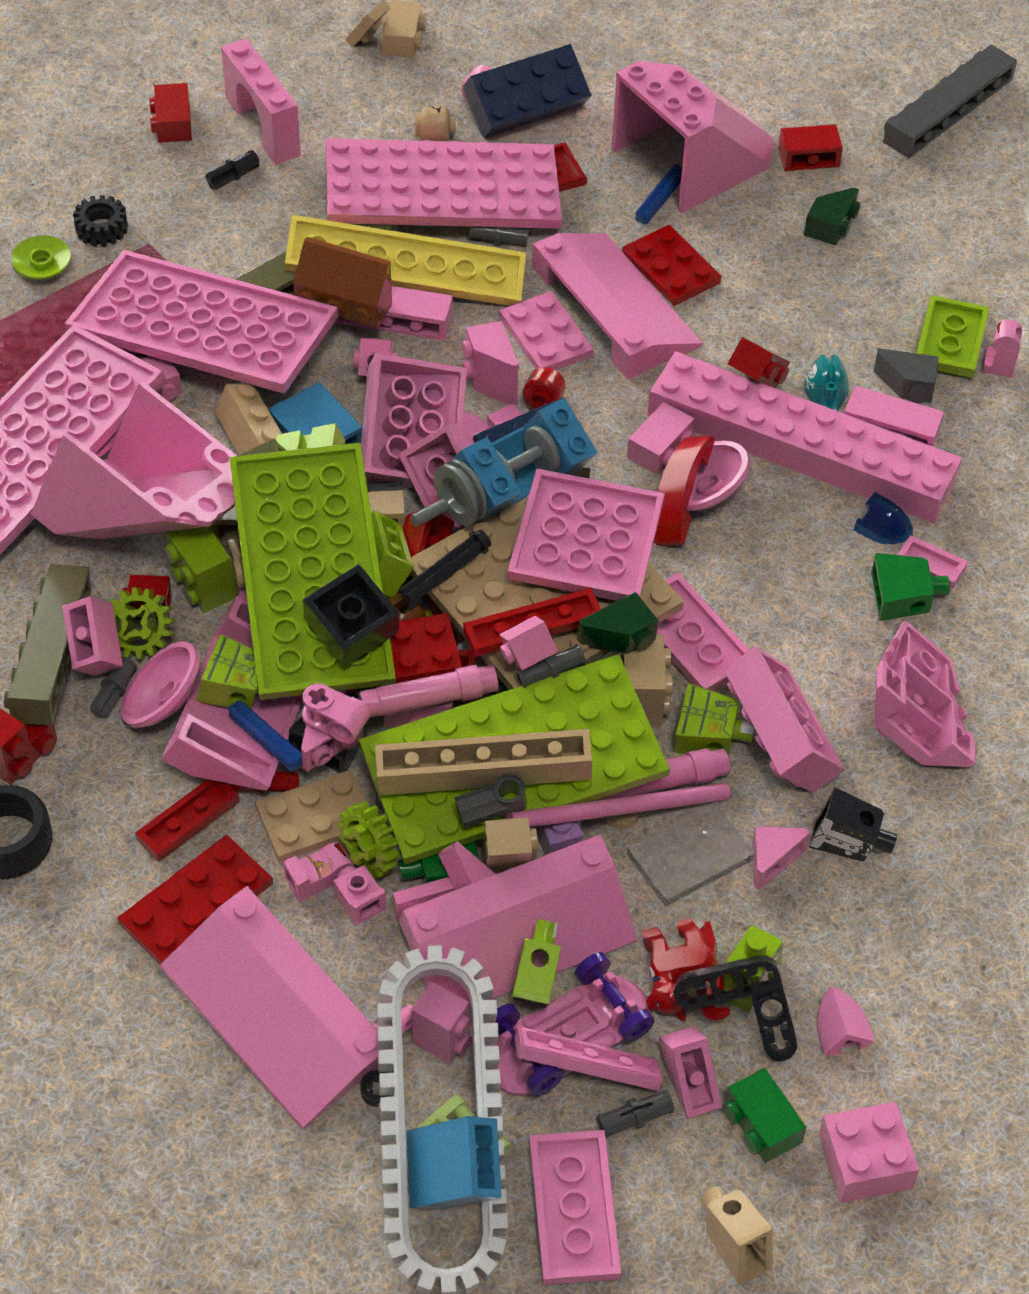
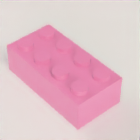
(783, 720)

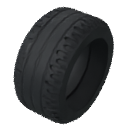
(33, 848)

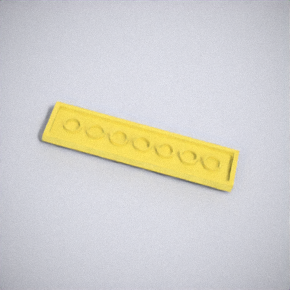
(422, 261)

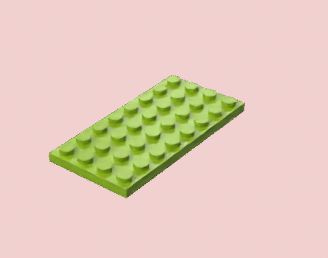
(299, 528)
(585, 697)

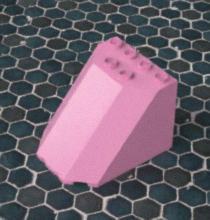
(720, 139)
(155, 478)

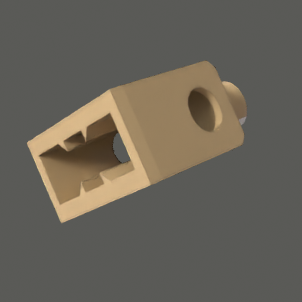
(738, 1233)

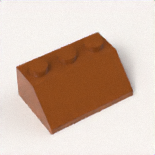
(345, 279)

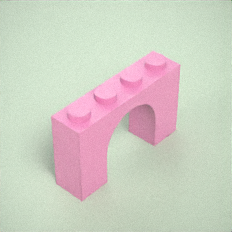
(252, 86)

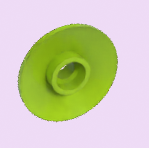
(41, 257)

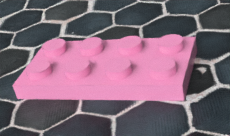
(699, 639)
(574, 1207)

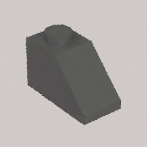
(907, 374)

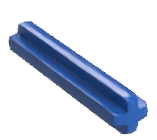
(659, 195)
(265, 735)

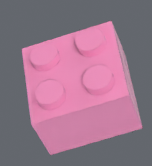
(868, 1152)

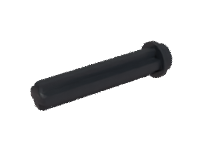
(446, 566)

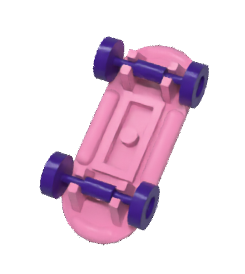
(597, 1012)

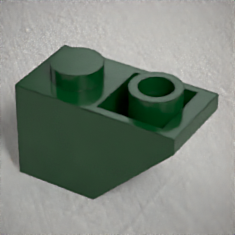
(831, 215)

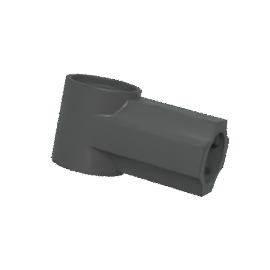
(488, 801)

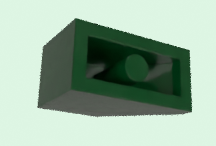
(620, 626)

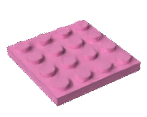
(586, 535)

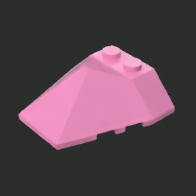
(919, 702)

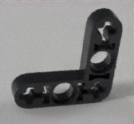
(758, 990)

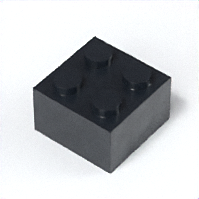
(351, 615)

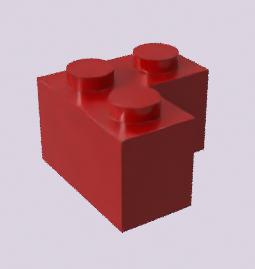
(22, 746)

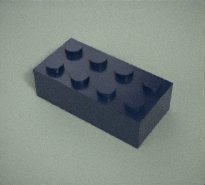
(526, 90)

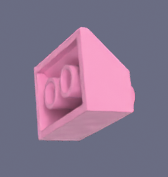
(429, 454)

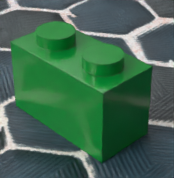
(764, 1115)

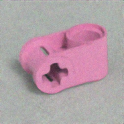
(337, 715)

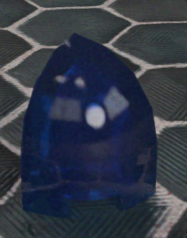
(884, 522)

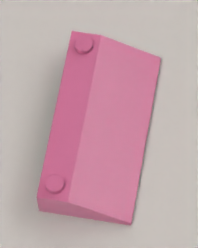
(617, 297)
(213, 744)
(496, 914)
(274, 1007)

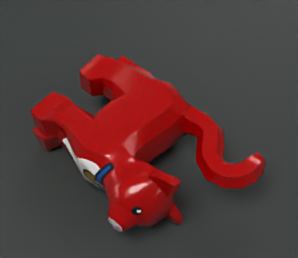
(669, 963)

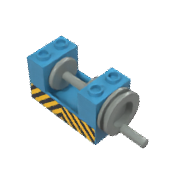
(501, 473)

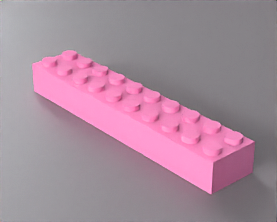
(808, 436)

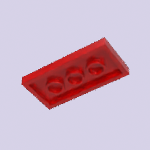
(190, 896)

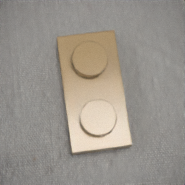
(369, 24)

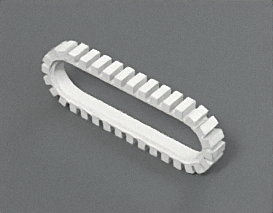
(485, 1057)

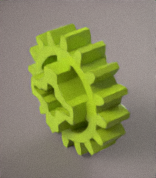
(148, 612)
(368, 838)

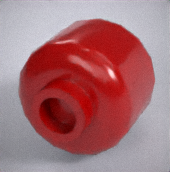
(543, 387)

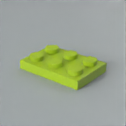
(954, 334)

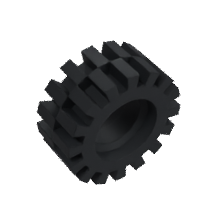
(100, 209)

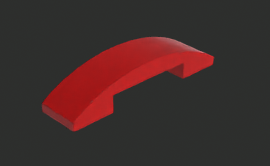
(677, 485)

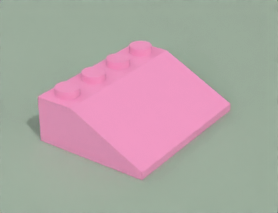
(404, 405)

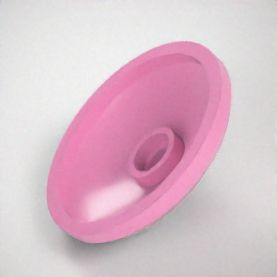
(721, 476)
(161, 685)

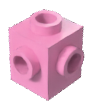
(367, 350)

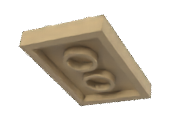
(308, 815)

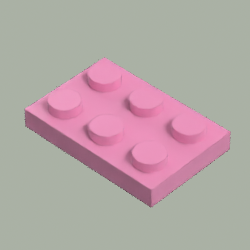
(546, 332)

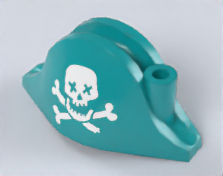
(827, 382)

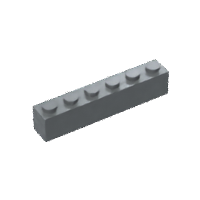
(949, 101)

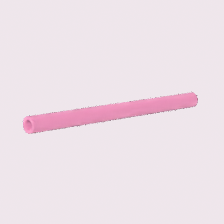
(624, 805)

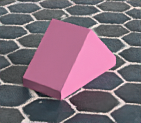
(775, 850)

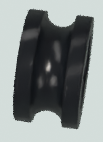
(367, 1083)

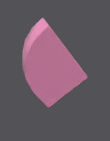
(842, 1023)

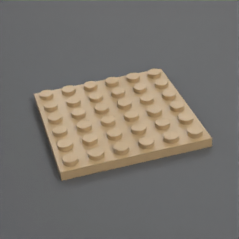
(484, 590)

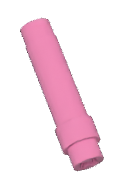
(463, 684)
(692, 768)

